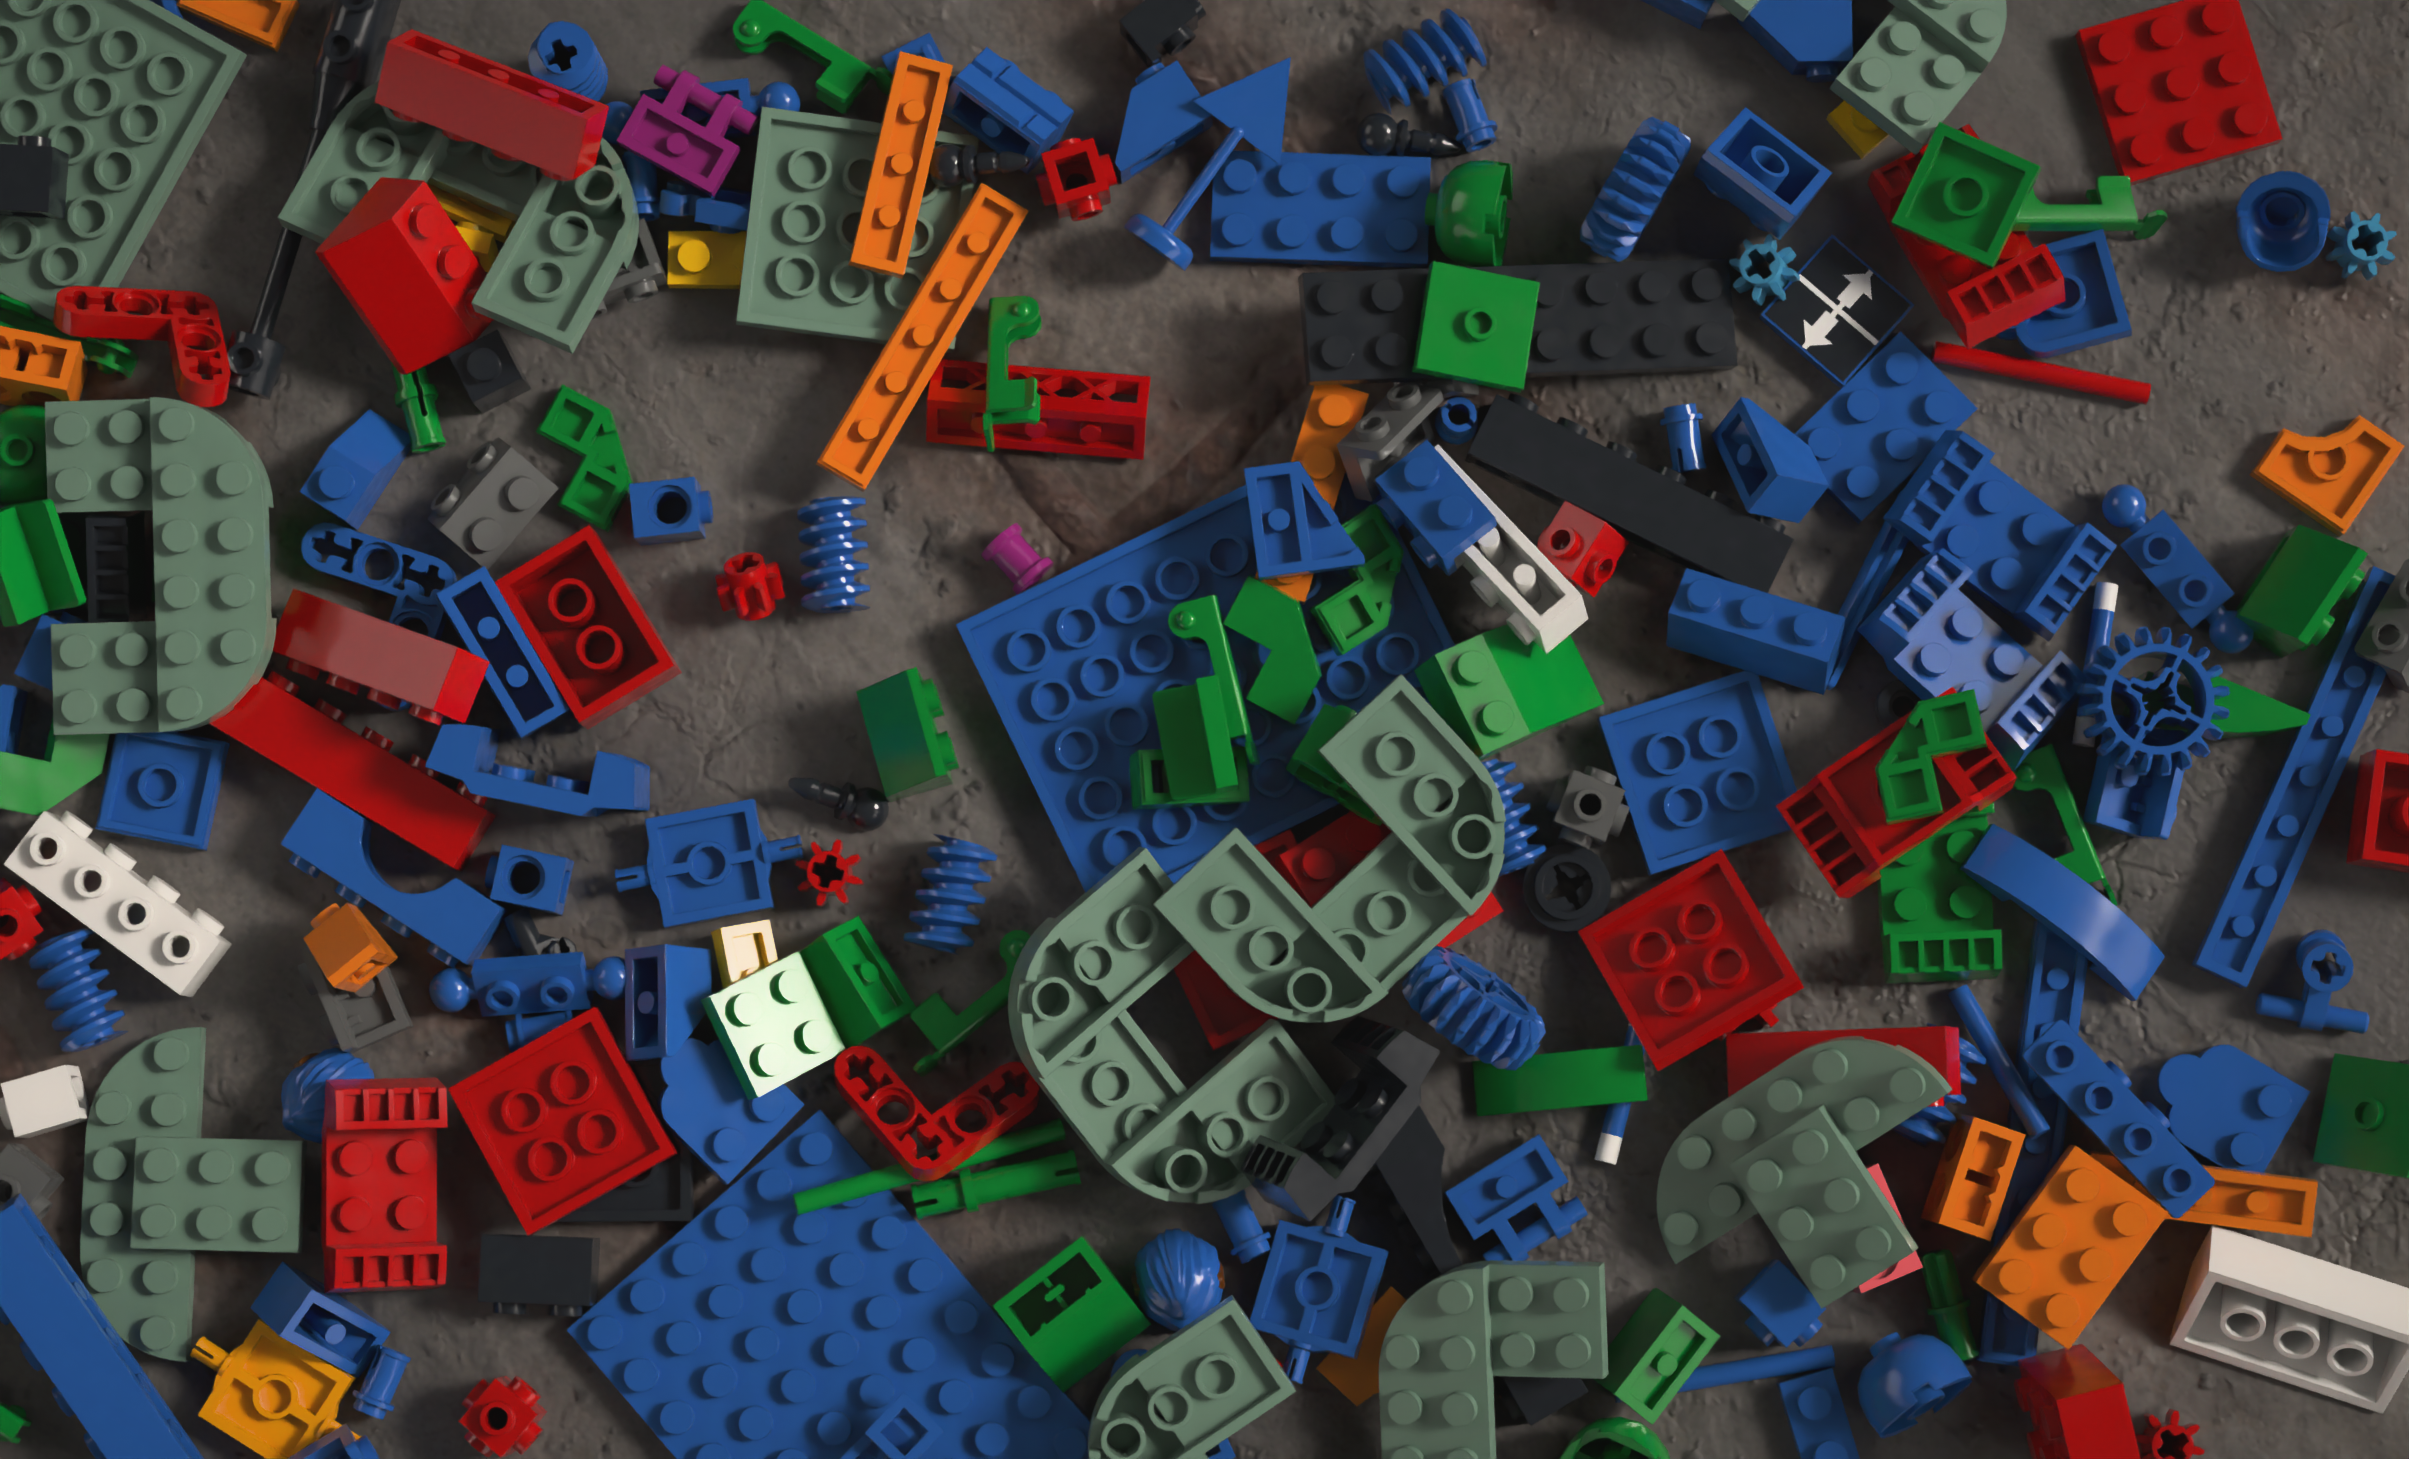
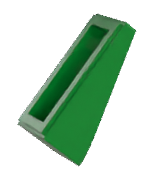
(1142, 788)

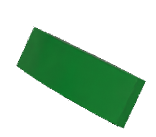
(2249, 713)
(1562, 1081)

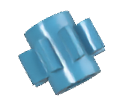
(2363, 231)
(1749, 263)

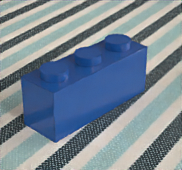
(1755, 631)
(514, 667)

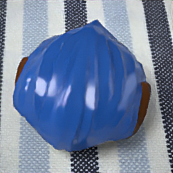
(305, 1089)
(1177, 1278)

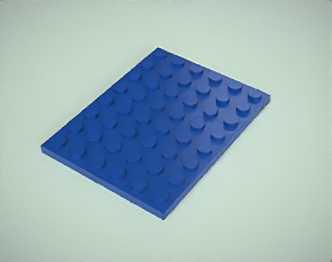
(1092, 645)
(806, 1327)

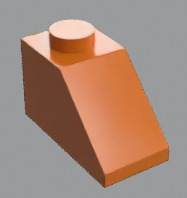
(348, 947)

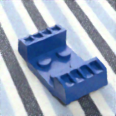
(2015, 544)
(1943, 641)
(470, 755)

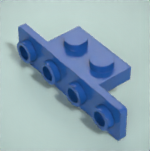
(2118, 1119)

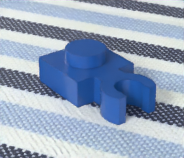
(724, 212)

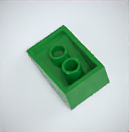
(1506, 691)

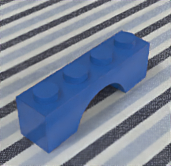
(337, 841)

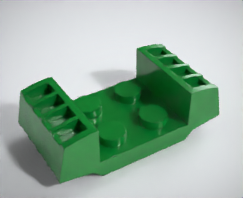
(1934, 914)

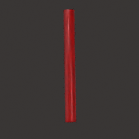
(2041, 372)

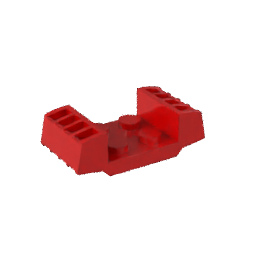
(1969, 295)
(1843, 814)
(381, 1184)

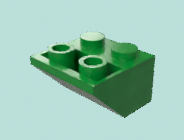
(2298, 589)
(905, 735)
(1072, 1314)

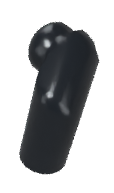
(528, 939)

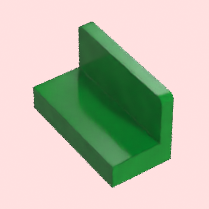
(35, 563)
(1195, 739)
(855, 982)
(1656, 1354)

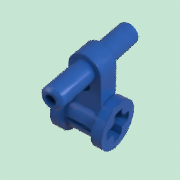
(2314, 1009)

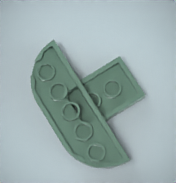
(1792, 1157)
(165, 1192)

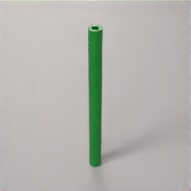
(896, 1176)

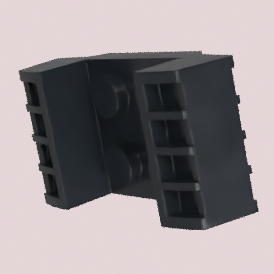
(109, 563)
(1356, 1129)

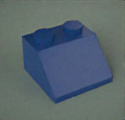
(1761, 173)

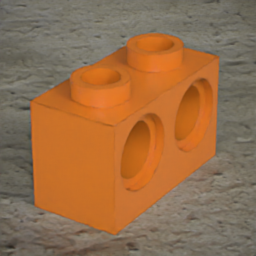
(39, 368)
(1973, 1176)

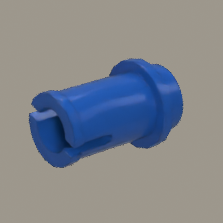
(1469, 115)
(644, 185)
(1455, 433)
(1684, 437)
(526, 1030)
(1242, 1227)
(381, 1382)

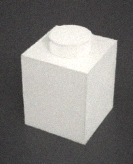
(44, 1102)

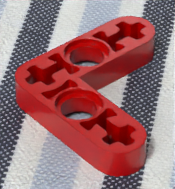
(167, 315)
(939, 1128)

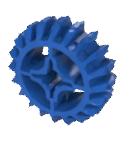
(1635, 189)
(2174, 710)
(1474, 1008)

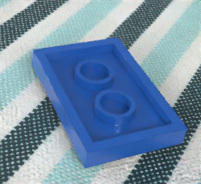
(1883, 425)

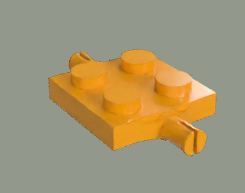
(272, 1393)

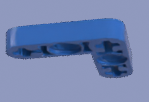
(410, 601)

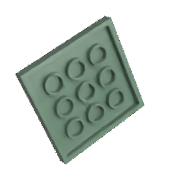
(805, 222)

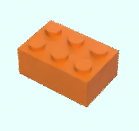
(2069, 1246)

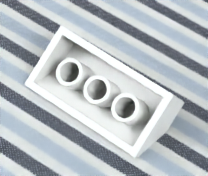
(2295, 1319)

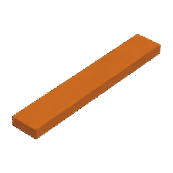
(922, 337)

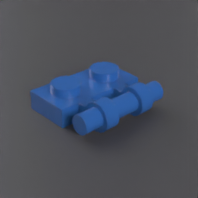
(1508, 1187)

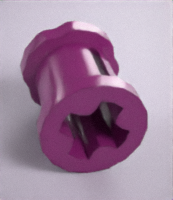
(1017, 559)

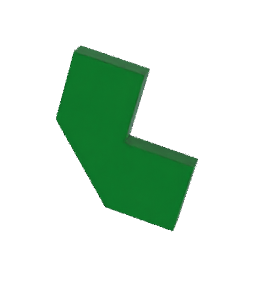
(603, 474)
(1363, 604)
(1279, 625)
(1931, 731)
(38, 785)

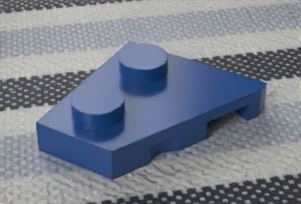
(1294, 525)

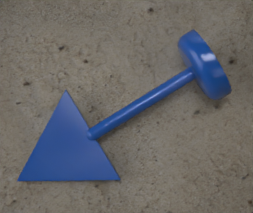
(1253, 111)

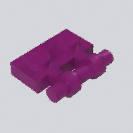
(679, 144)

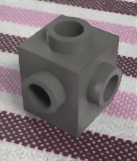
(1578, 827)
(27, 1176)

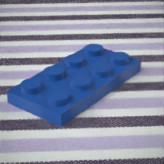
(1321, 210)

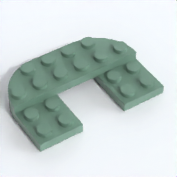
(1916, 62)
(565, 234)
(208, 565)
(1388, 907)
(1108, 1076)
(1479, 1326)
(1188, 1391)

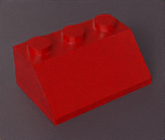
(407, 273)

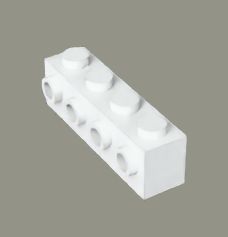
(1520, 579)
(119, 903)

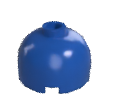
(1909, 1380)

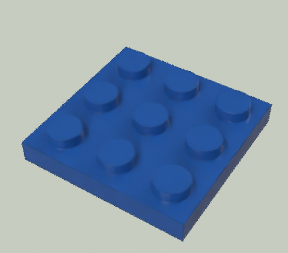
(1700, 770)

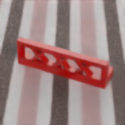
(1068, 425)

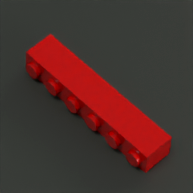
(359, 770)

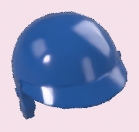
(2282, 221)

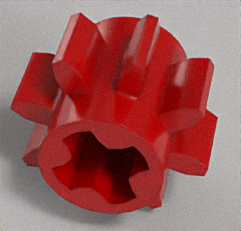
(749, 586)
(823, 859)
(2151, 1439)

